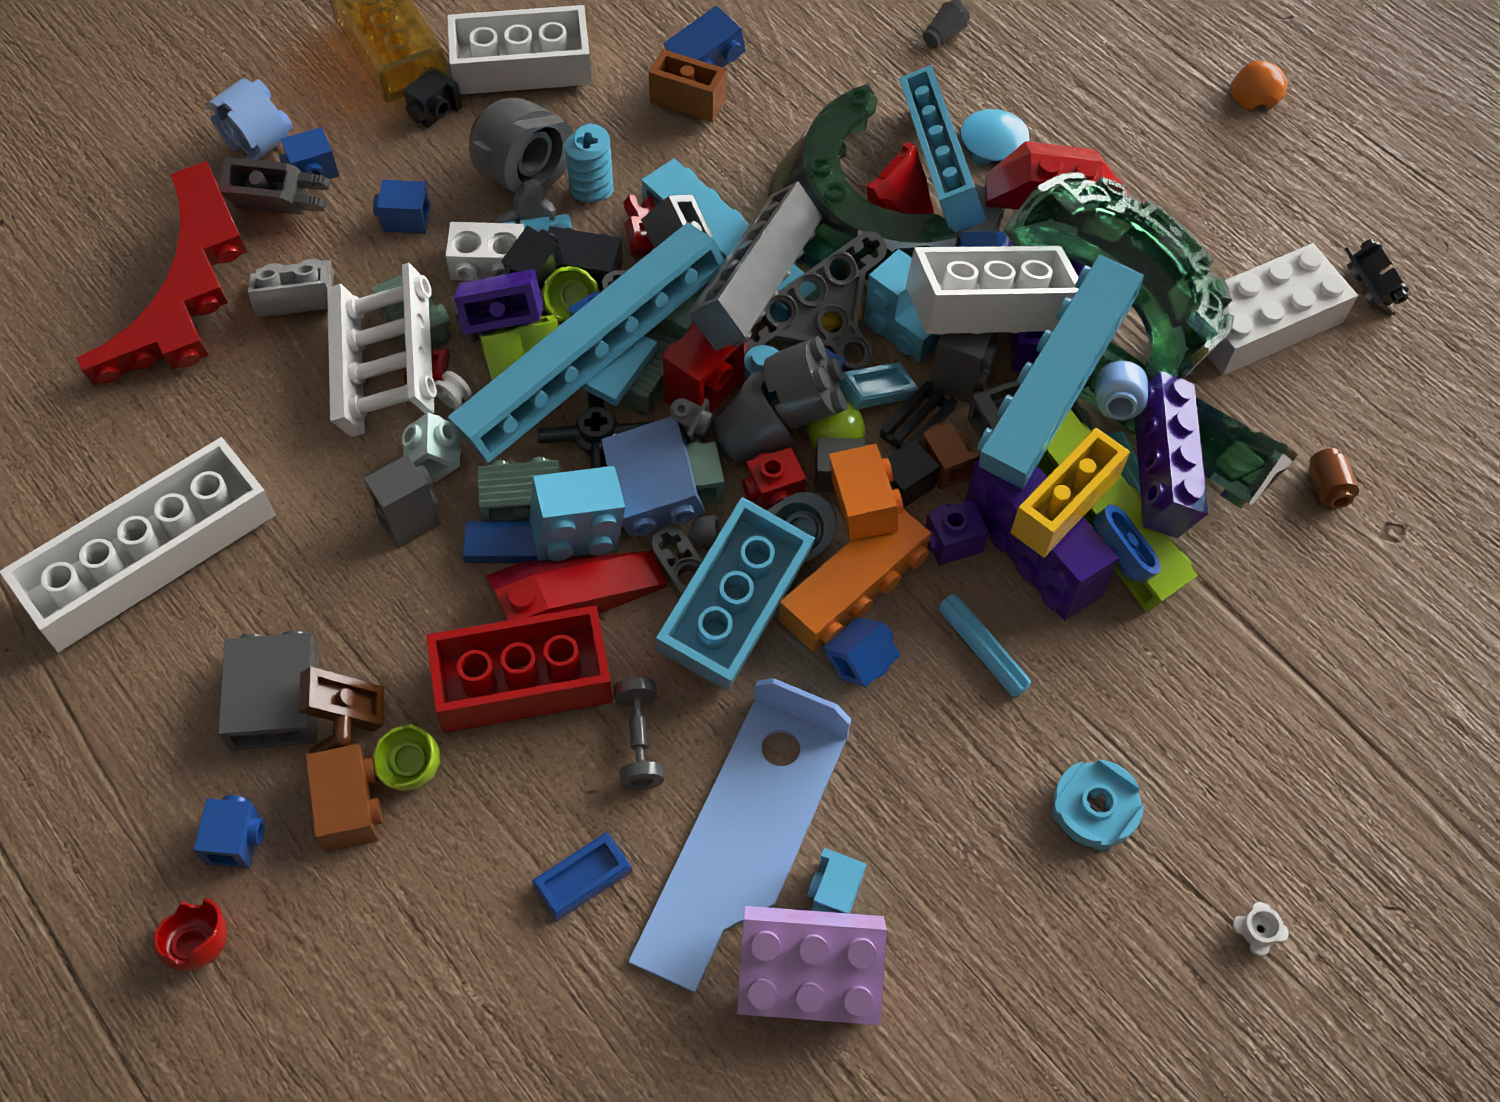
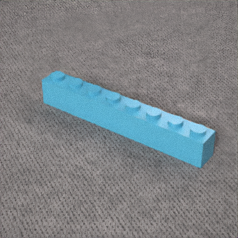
(587, 342)

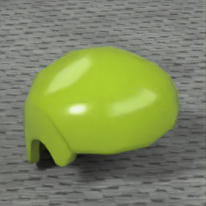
(565, 289)
(842, 425)
(406, 758)

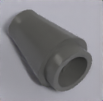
(947, 22)

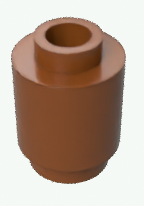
(1333, 478)

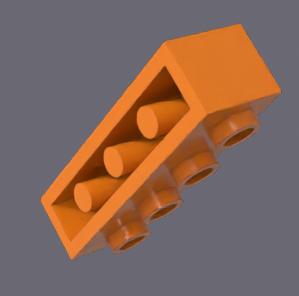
(851, 581)

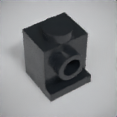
(431, 97)

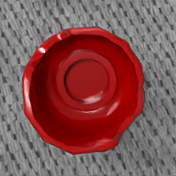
(191, 936)

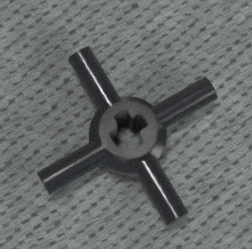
(588, 431)

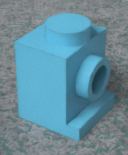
(838, 885)

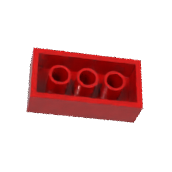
(518, 669)

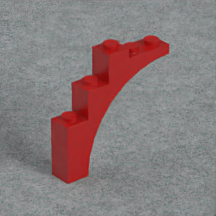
(190, 289)

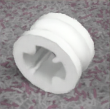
(452, 390)

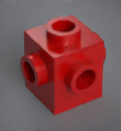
(773, 478)

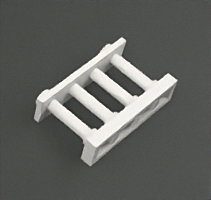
(348, 341)

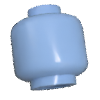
(1121, 390)

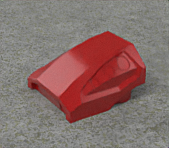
(902, 185)

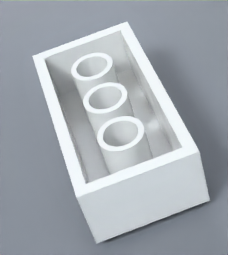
(519, 49)
(989, 288)
(1281, 306)

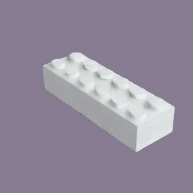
(138, 544)

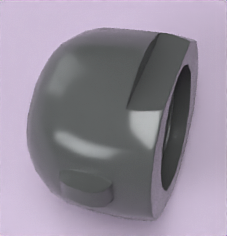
(519, 143)

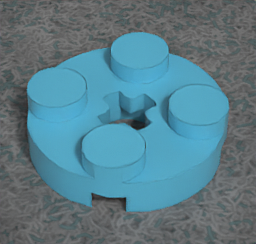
(1099, 828)

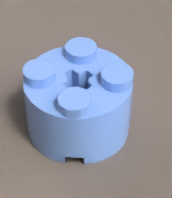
(249, 118)

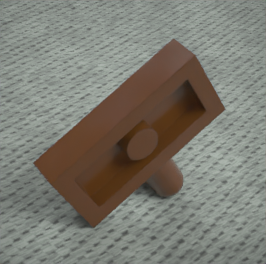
(343, 701)

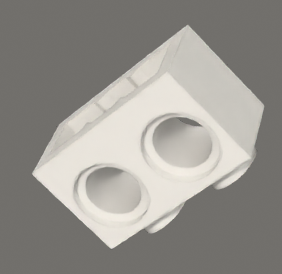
(479, 248)

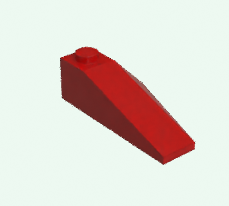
(574, 583)

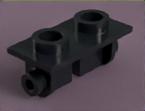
(1382, 288)

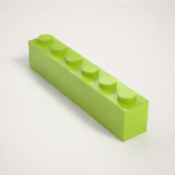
(1175, 565)

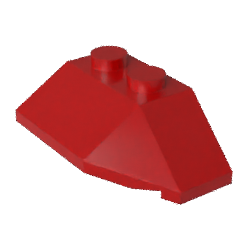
(1035, 163)

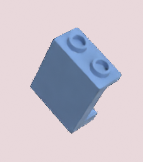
(654, 476)

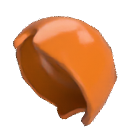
(1259, 85)

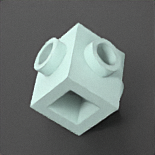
(433, 444)

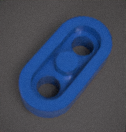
(1136, 556)

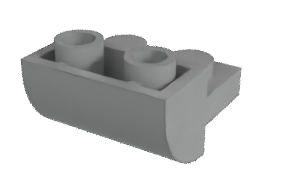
(290, 288)

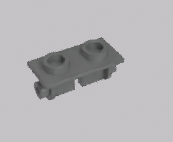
(694, 418)

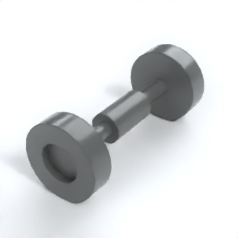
(636, 693)

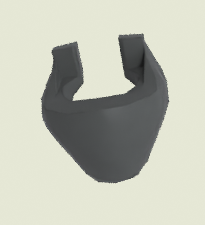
(751, 424)

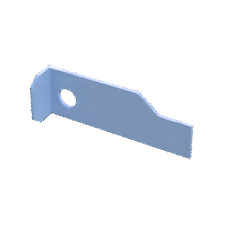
(743, 833)

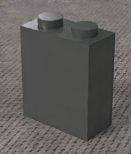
(264, 691)

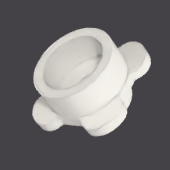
(1273, 927)

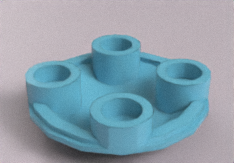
(992, 135)

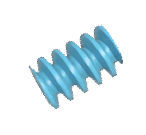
(589, 163)

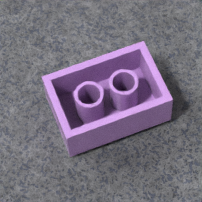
(812, 965)

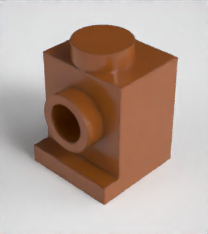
(950, 452)

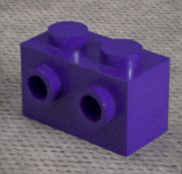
(499, 302)

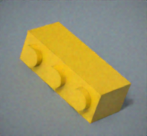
(1069, 492)

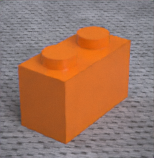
(865, 492)

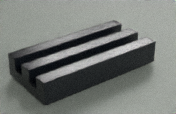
(935, 398)

